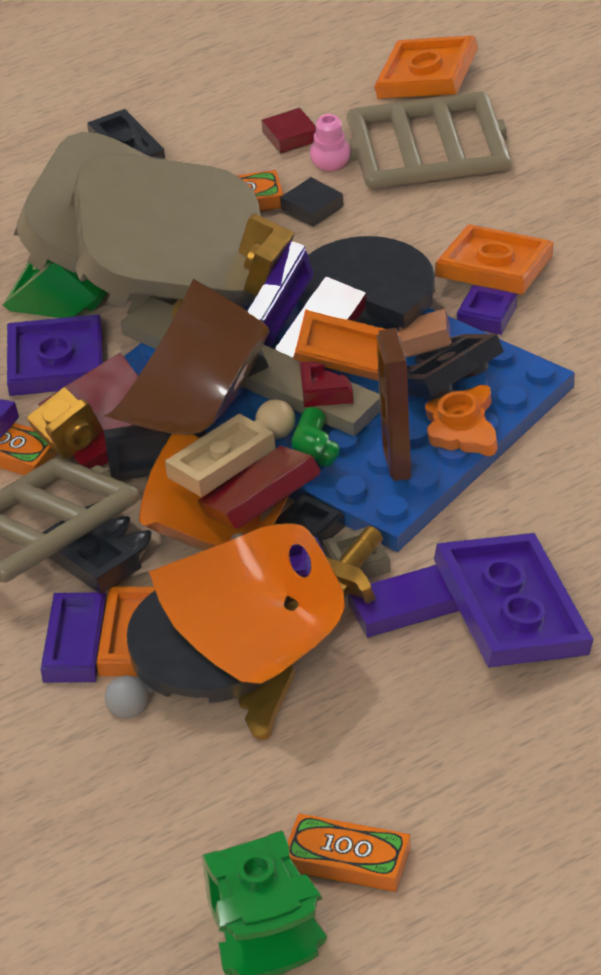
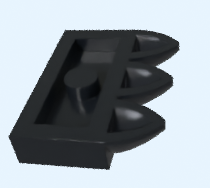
(441, 368)
(103, 554)

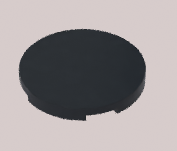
(366, 266)
(171, 663)

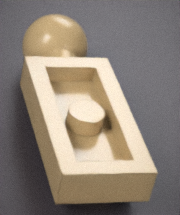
(230, 448)

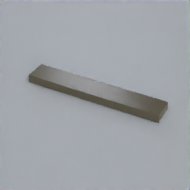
(279, 381)

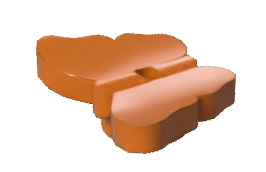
(461, 421)

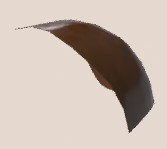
(195, 366)

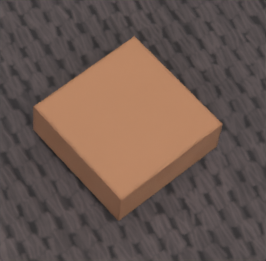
(426, 333)

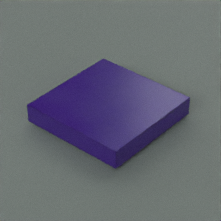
(52, 353)

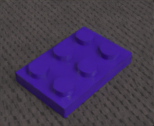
(512, 600)

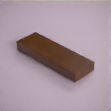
(394, 404)

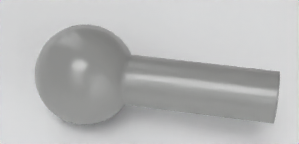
(127, 696)

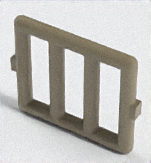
(414, 170)
(77, 518)

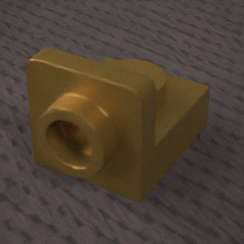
(263, 246)
(65, 423)

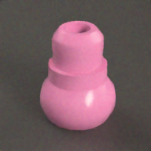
(329, 148)

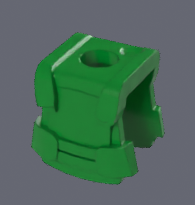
(262, 907)

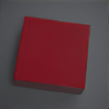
(289, 130)

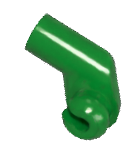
(312, 440)

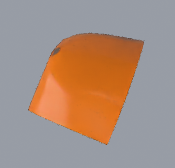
(176, 510)
(234, 598)

